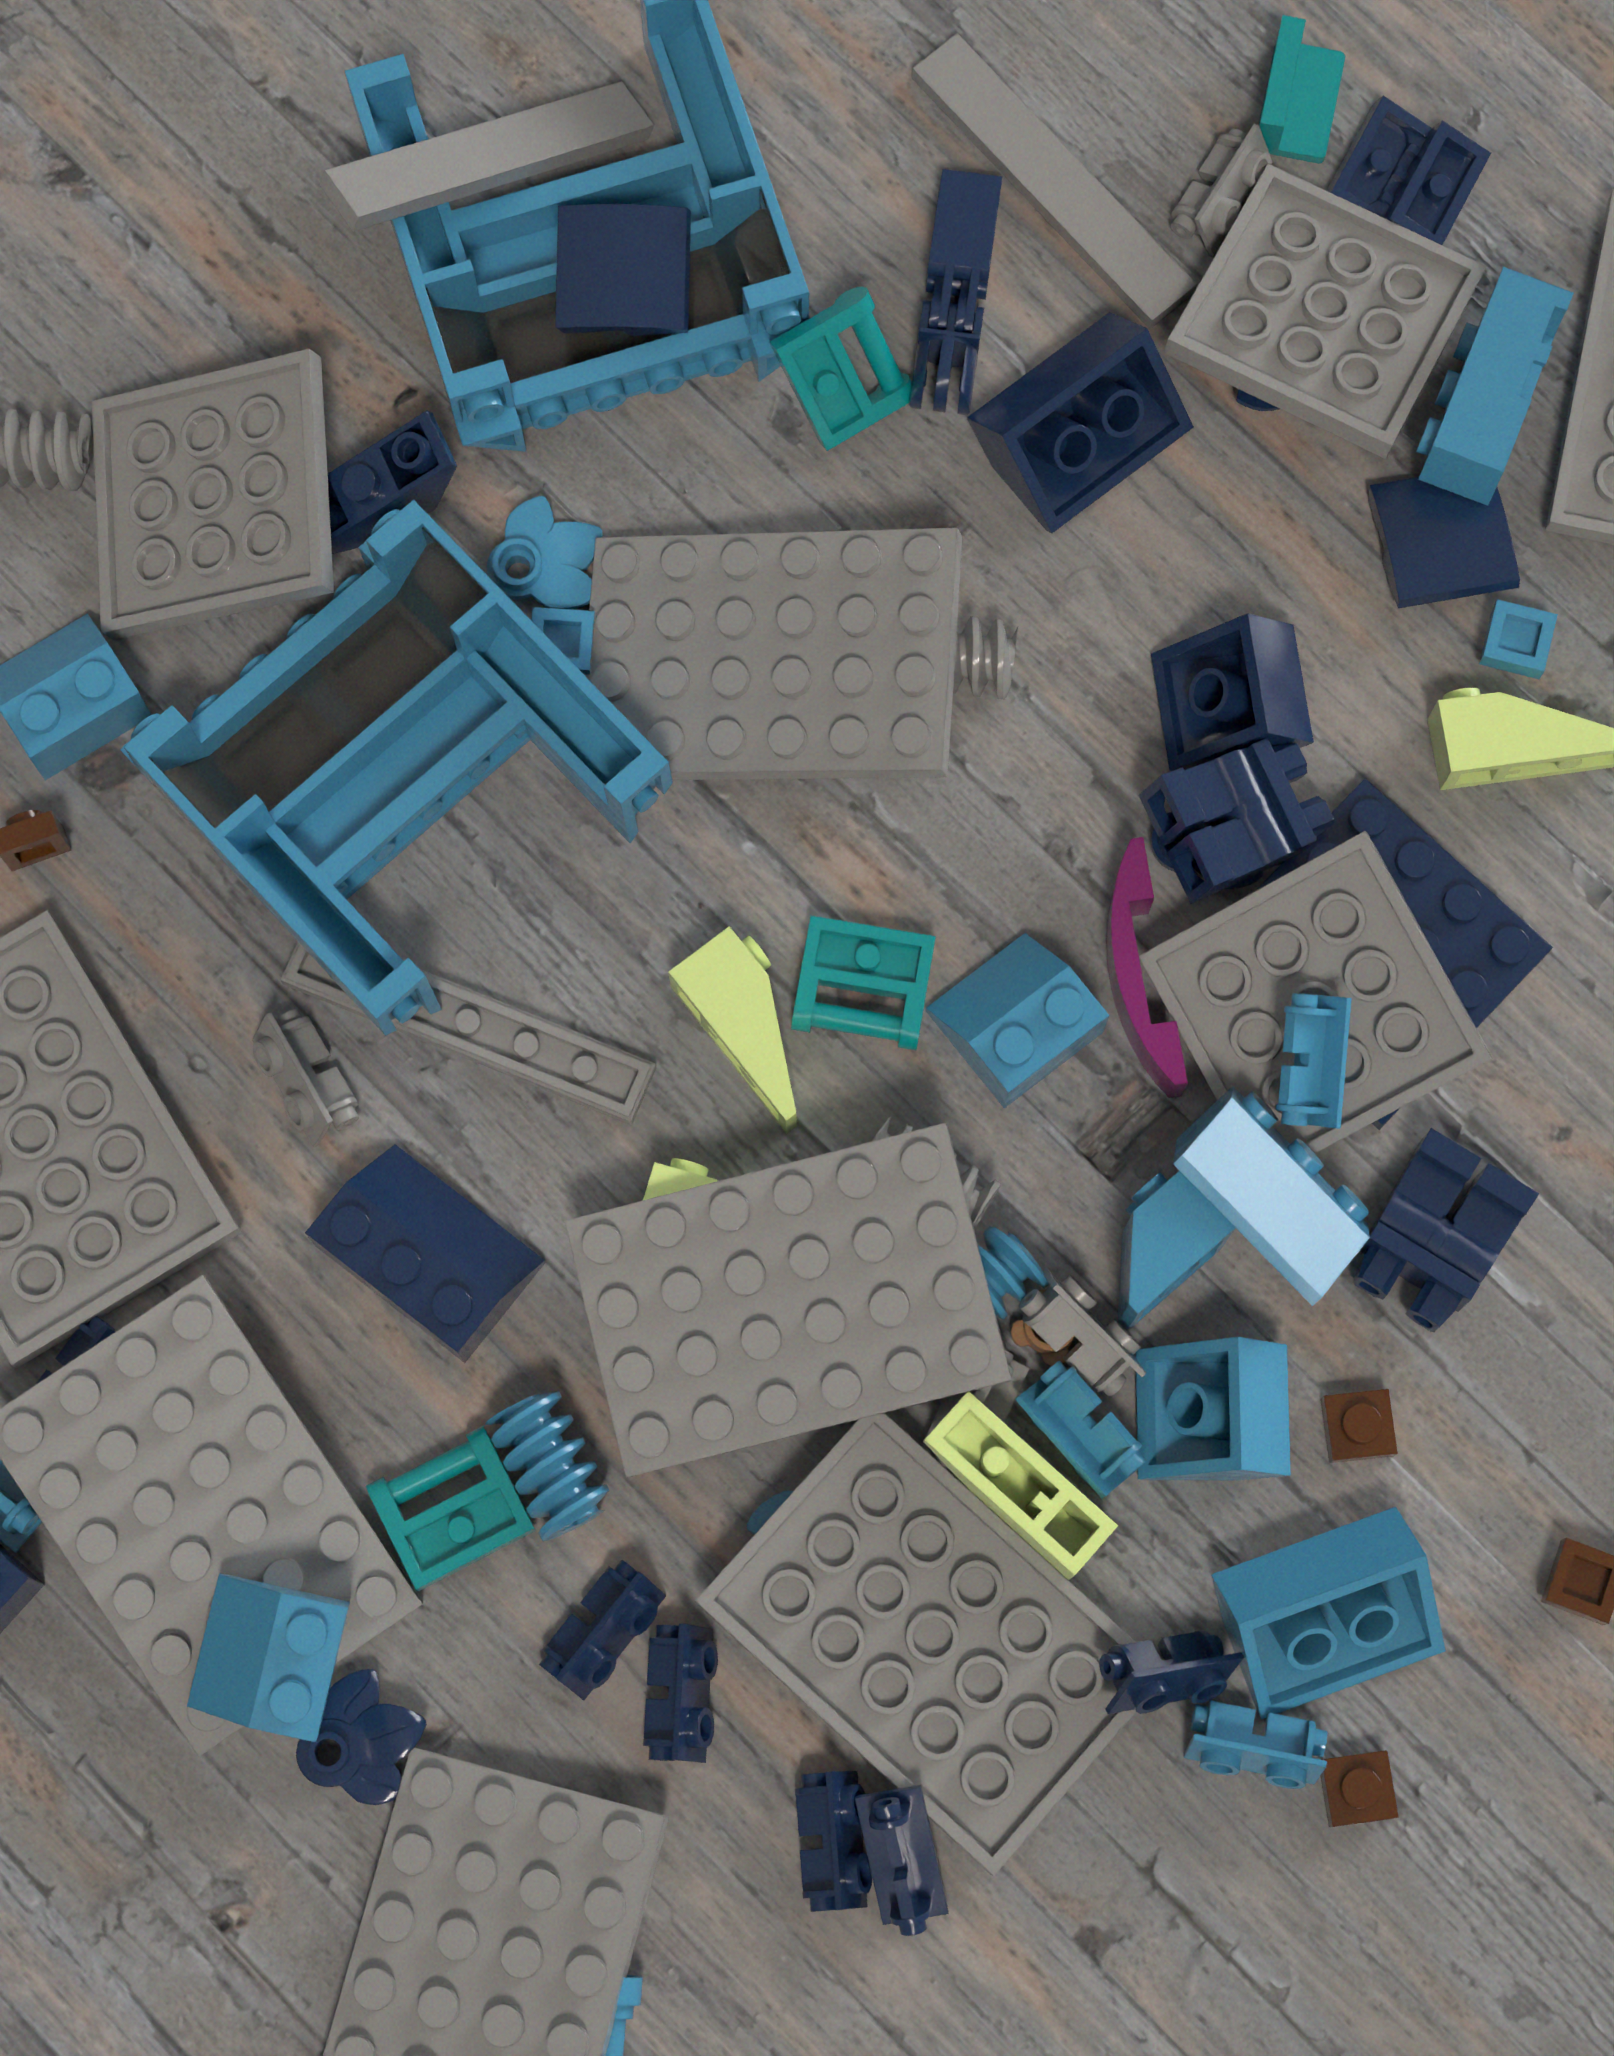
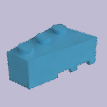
(1493, 387)

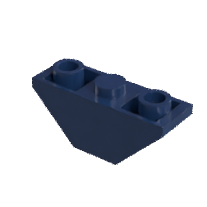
(387, 477)

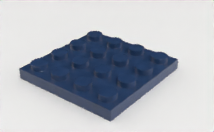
(1468, 927)

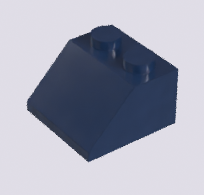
(1231, 690)

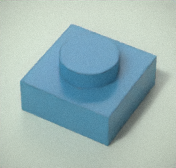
(570, 631)
(1518, 639)

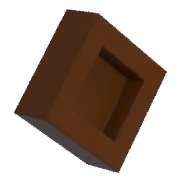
(32, 839)
(1358, 1426)
(1581, 1582)
(1358, 1789)

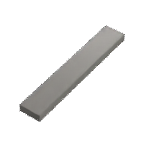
(485, 156)
(1054, 181)
(505, 1041)

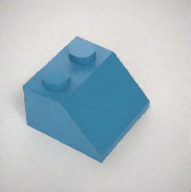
(68, 697)
(1019, 1017)
(1165, 1243)
(1214, 1410)
(268, 1657)

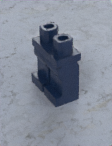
(1258, 813)
(1438, 1253)

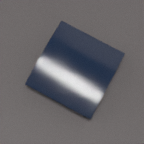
(1409, 170)
(623, 269)
(1441, 543)

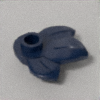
(369, 1738)

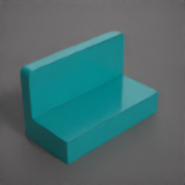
(1300, 95)

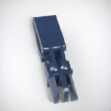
(959, 268)

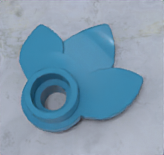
(551, 550)

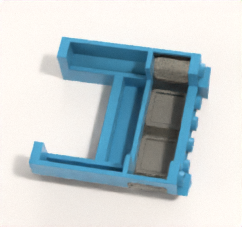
(491, 266)
(375, 732)

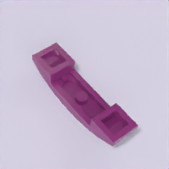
(1154, 1044)

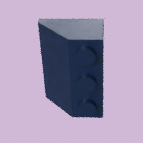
(1082, 420)
(425, 1250)

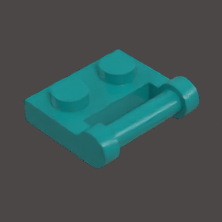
(825, 376)
(865, 962)
(459, 1527)

